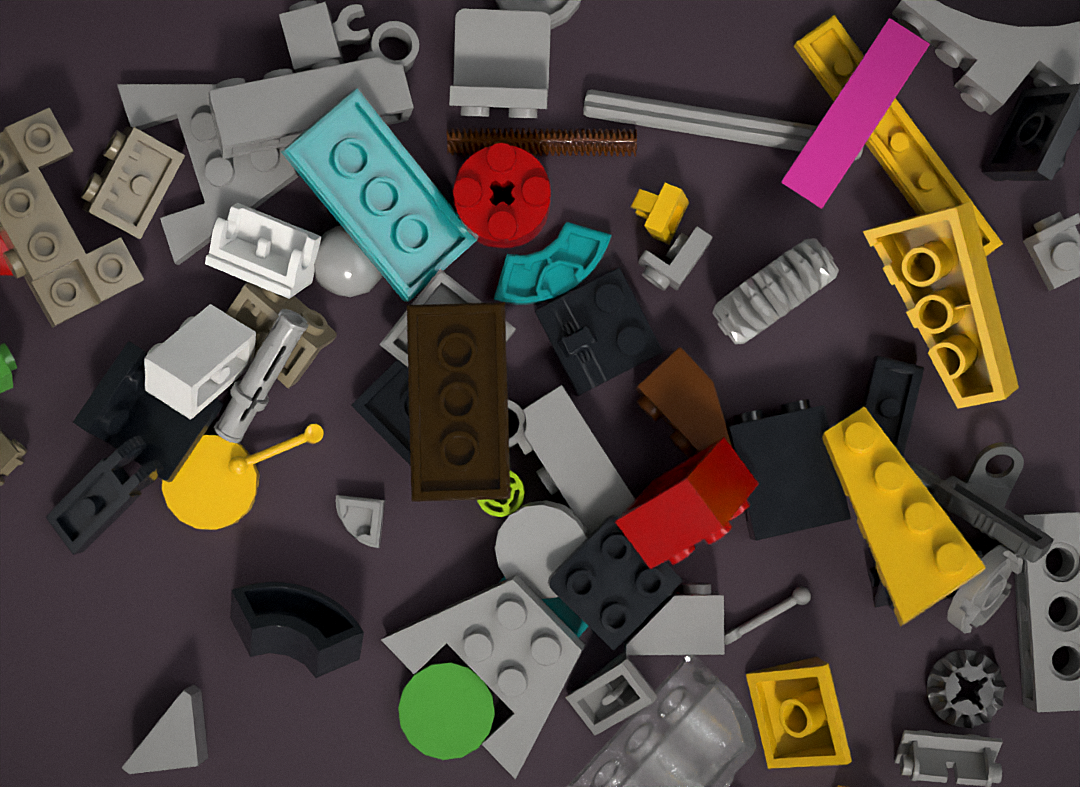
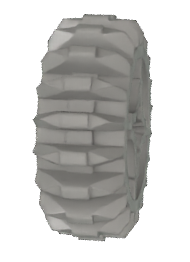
(775, 290)

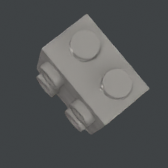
(501, 62)

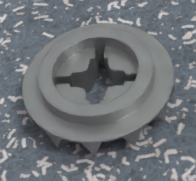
(944, 685)

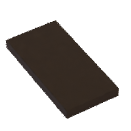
(458, 402)

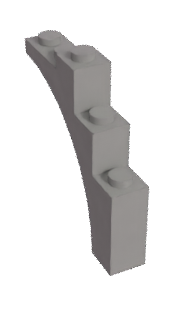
(994, 53)

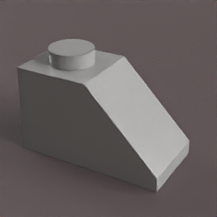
(683, 626)

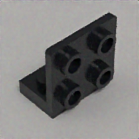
(125, 410)

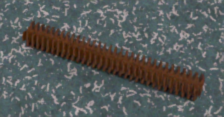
(545, 141)

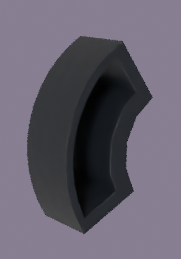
(296, 624)

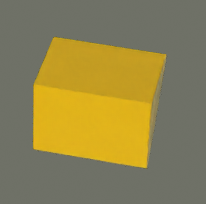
(799, 715)

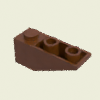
(686, 401)

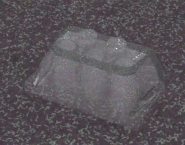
(683, 739)

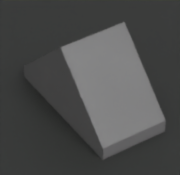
(611, 694)
(176, 739)

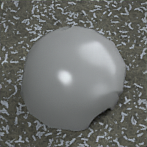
(343, 266)

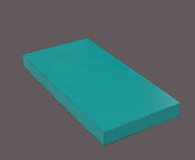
(379, 194)

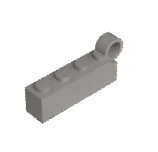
(286, 103)
(571, 458)

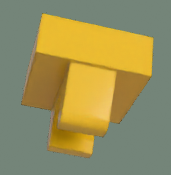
(661, 211)

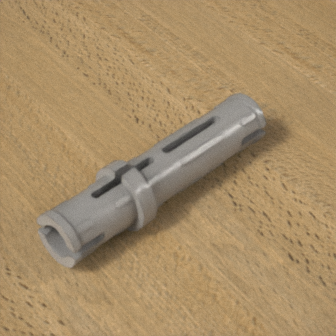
(251, 392)

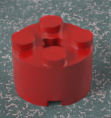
(502, 169)

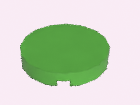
(446, 710)

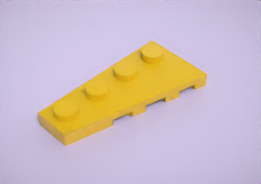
(909, 534)

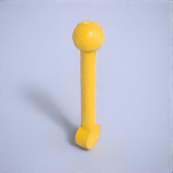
(312, 434)

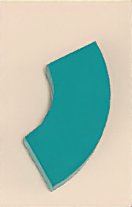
(552, 270)

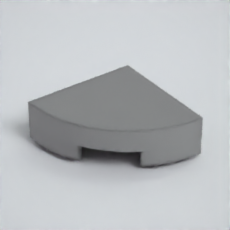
(362, 518)

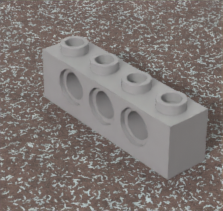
(1038, 635)

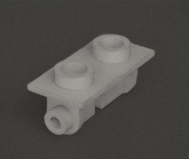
(929, 754)

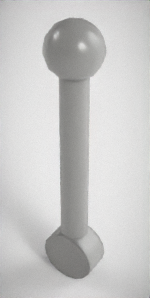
(800, 596)

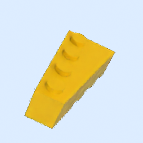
(951, 299)

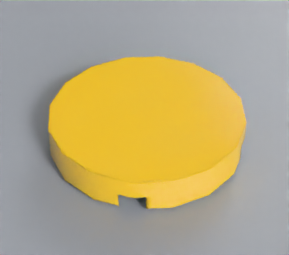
(206, 490)

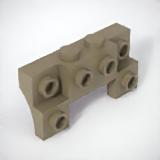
(39, 235)

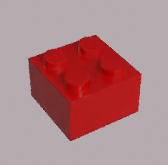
(688, 505)

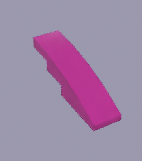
(855, 113)

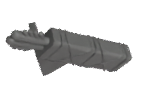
(983, 498)

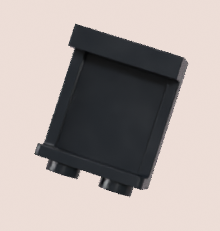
(792, 468)

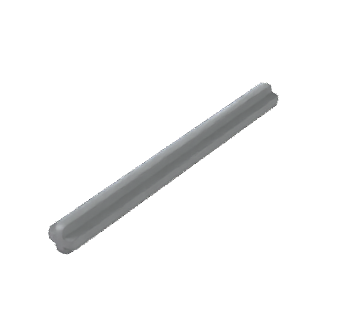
(698, 120)

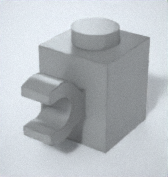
(315, 37)

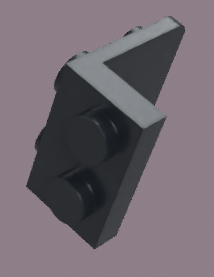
(612, 584)

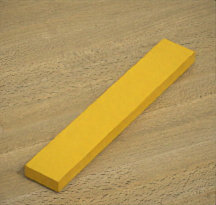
(896, 139)

